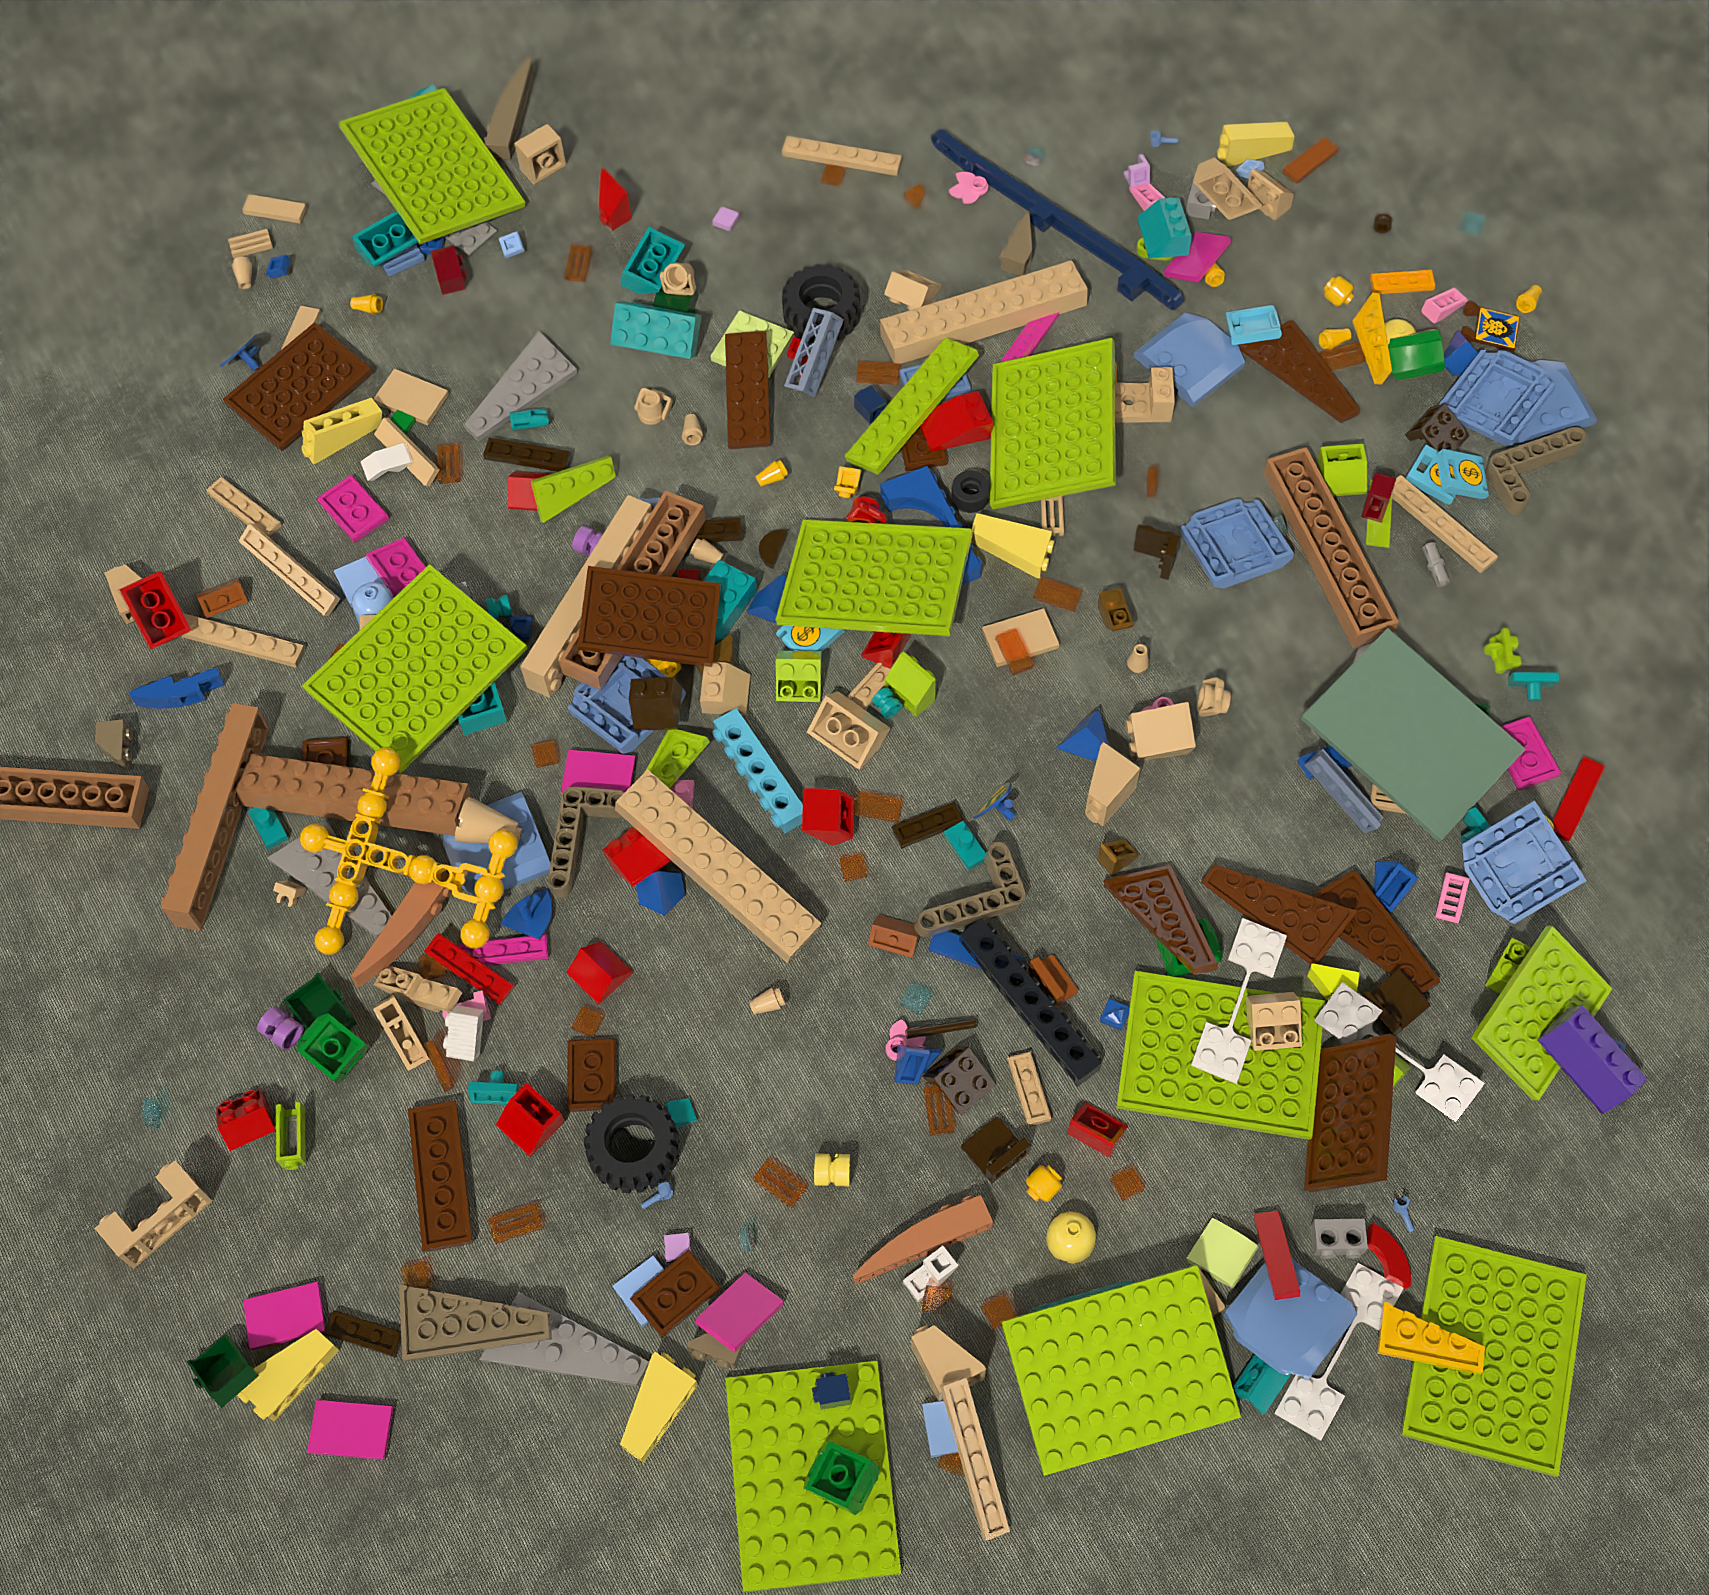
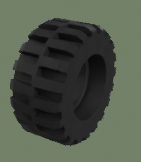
(817, 283)
(624, 1114)

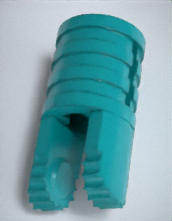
(529, 419)

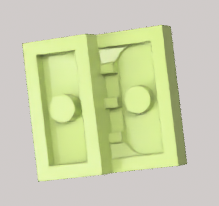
(1222, 1252)

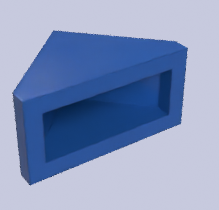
(1459, 354)
(767, 601)
(1086, 738)
(1392, 883)
(661, 891)
(913, 1062)

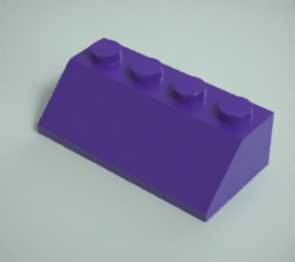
(1591, 1059)

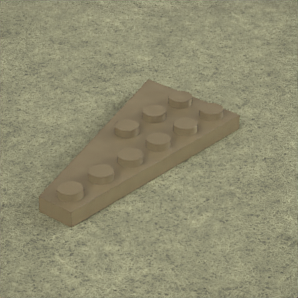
(455, 1324)

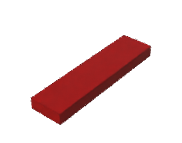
(1577, 798)
(469, 969)
(1276, 1255)

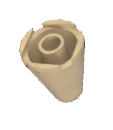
(481, 821)

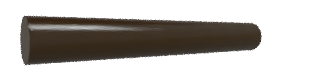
(940, 1028)

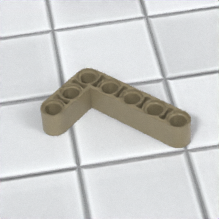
(1506, 465)
(573, 831)
(979, 902)

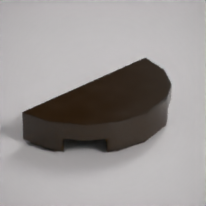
(771, 546)

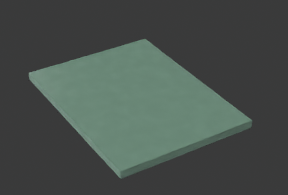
(1413, 734)

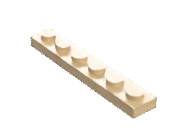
(842, 155)
(1442, 525)
(289, 569)
(244, 641)
(974, 1458)

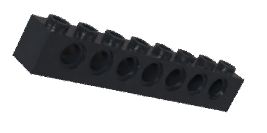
(1077, 1069)

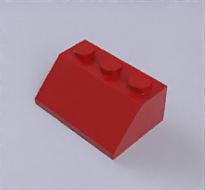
(154, 610)
(634, 856)

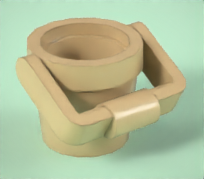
(676, 278)
(650, 408)
(1213, 699)

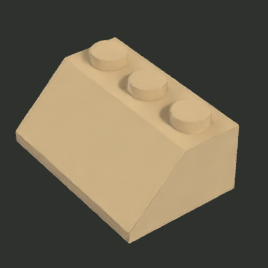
(1224, 189)
(847, 729)

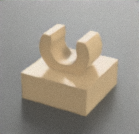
(288, 889)

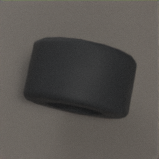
(970, 480)

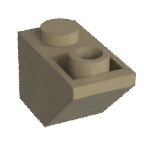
(114, 740)
(710, 1348)

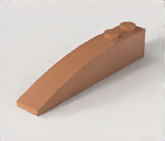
(403, 928)
(924, 1238)

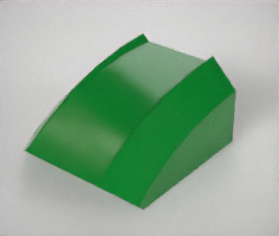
(1416, 354)
(1174, 966)
(331, 1047)
(842, 1477)

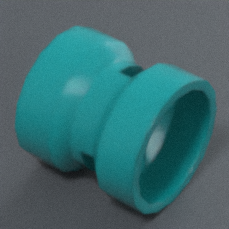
(501, 607)
(888, 704)

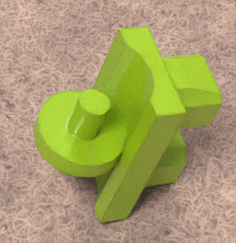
(1500, 650)

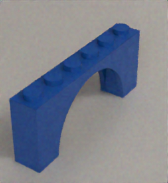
(921, 492)

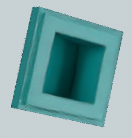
(681, 1112)

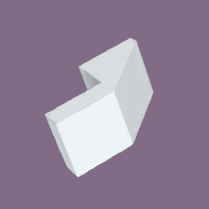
(387, 459)
(934, 1272)

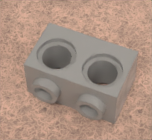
(1198, 204)
(1337, 1231)

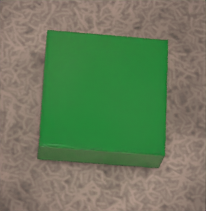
(403, 421)

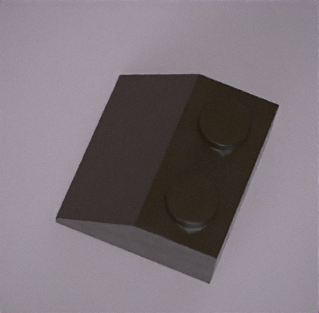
(655, 703)

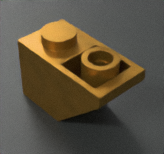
(1114, 610)

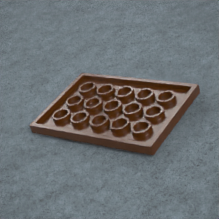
(297, 386)
(649, 616)
(1352, 1115)

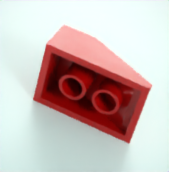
(957, 423)

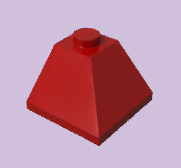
(613, 202)

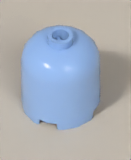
(370, 599)

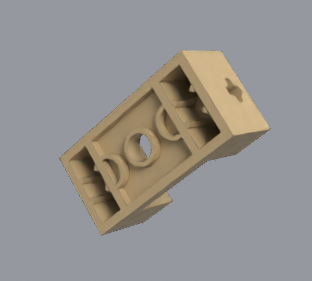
(1151, 400)
(136, 1245)

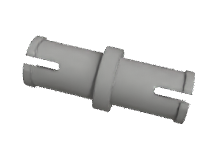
(1436, 564)

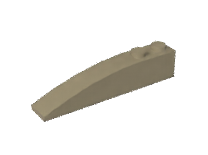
(509, 112)

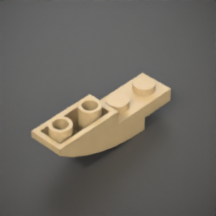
(417, 990)

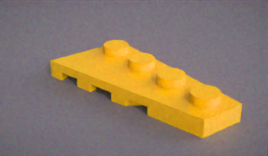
(1373, 339)
(1424, 1342)

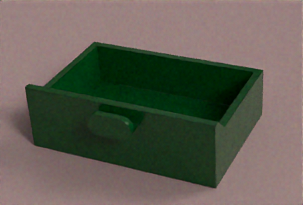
(681, 303)
(317, 999)
(222, 1370)

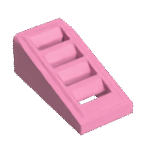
(1147, 197)
(1442, 305)
(1458, 880)

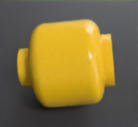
(1338, 291)
(1043, 1183)

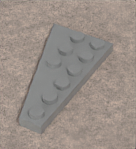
(528, 380)
(318, 875)
(570, 1351)

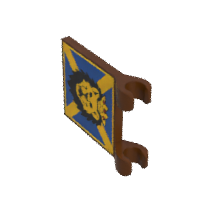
(1492, 327)

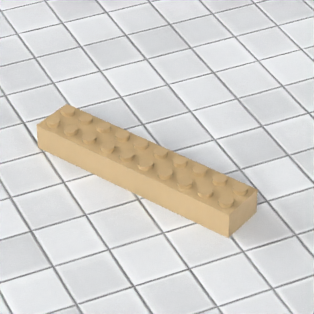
(984, 311)
(542, 665)
(717, 866)

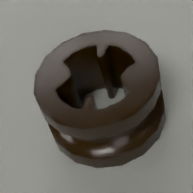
(1382, 223)

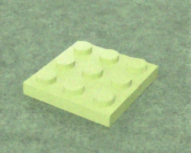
(777, 338)

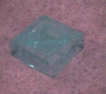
(1472, 223)
(916, 999)
(151, 1113)

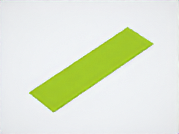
(1379, 533)

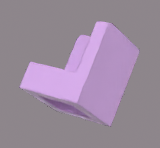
(1139, 173)

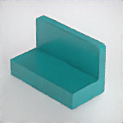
(1259, 1384)

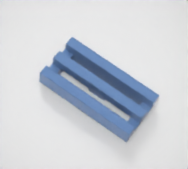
(401, 258)

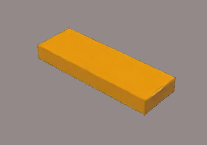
(1402, 282)

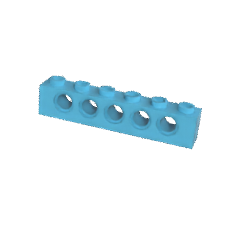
(734, 725)

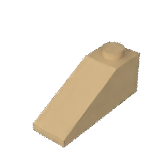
(400, 1032)

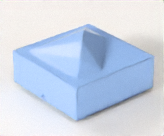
(1245, 169)
(511, 244)

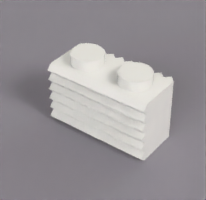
(464, 1033)

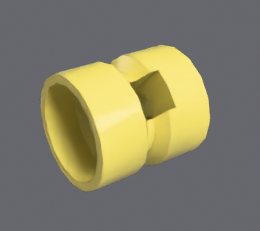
(832, 1169)

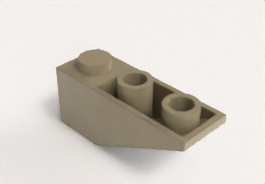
(1018, 253)

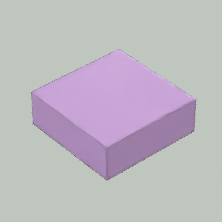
(726, 218)
(676, 1245)

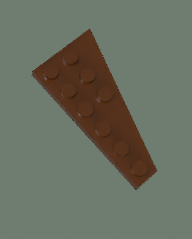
(1301, 368)
(1163, 909)
(1307, 921)
(1376, 933)

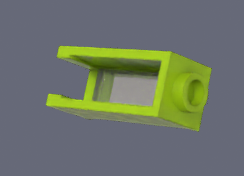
(290, 1136)

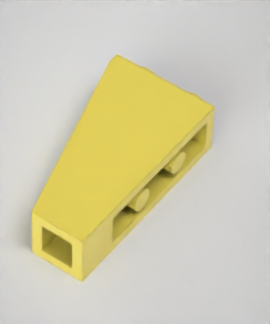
(1253, 141)
(339, 428)
(1014, 543)
(287, 1374)
(657, 1404)

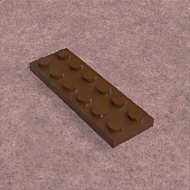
(747, 390)
(440, 1176)

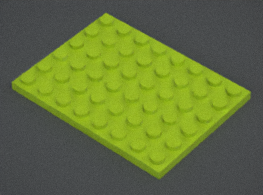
(432, 165)
(1053, 424)
(875, 577)
(415, 667)
(1161, 1038)
(1530, 1332)
(1120, 1369)
(774, 1438)

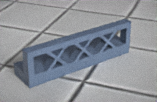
(818, 352)
(1344, 791)

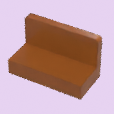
(221, 597)
(893, 936)
(1053, 979)

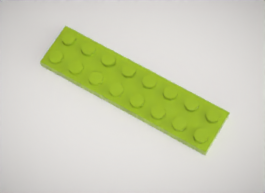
(911, 406)

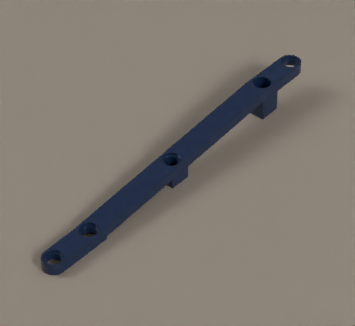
(1135, 275)

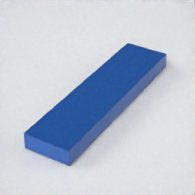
(948, 945)

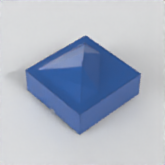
(278, 266)
(1115, 1014)

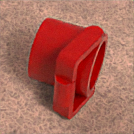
(866, 511)

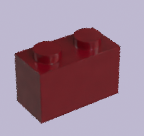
(448, 270)
(1378, 497)

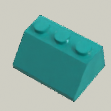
(1165, 229)
(383, 240)
(649, 260)

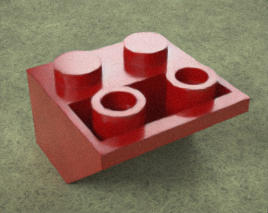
(828, 815)
(244, 1119)
(529, 1120)

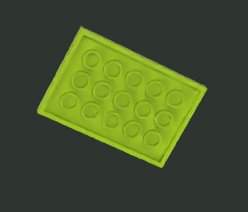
(1537, 994)

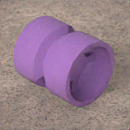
(586, 540)
(280, 1028)

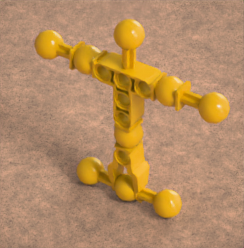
(421, 869)

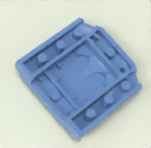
(1196, 352)
(1499, 395)
(1562, 409)
(1236, 542)
(609, 710)
(1520, 864)
(524, 865)
(1290, 1332)

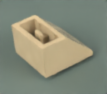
(1270, 193)
(1274, 1021)

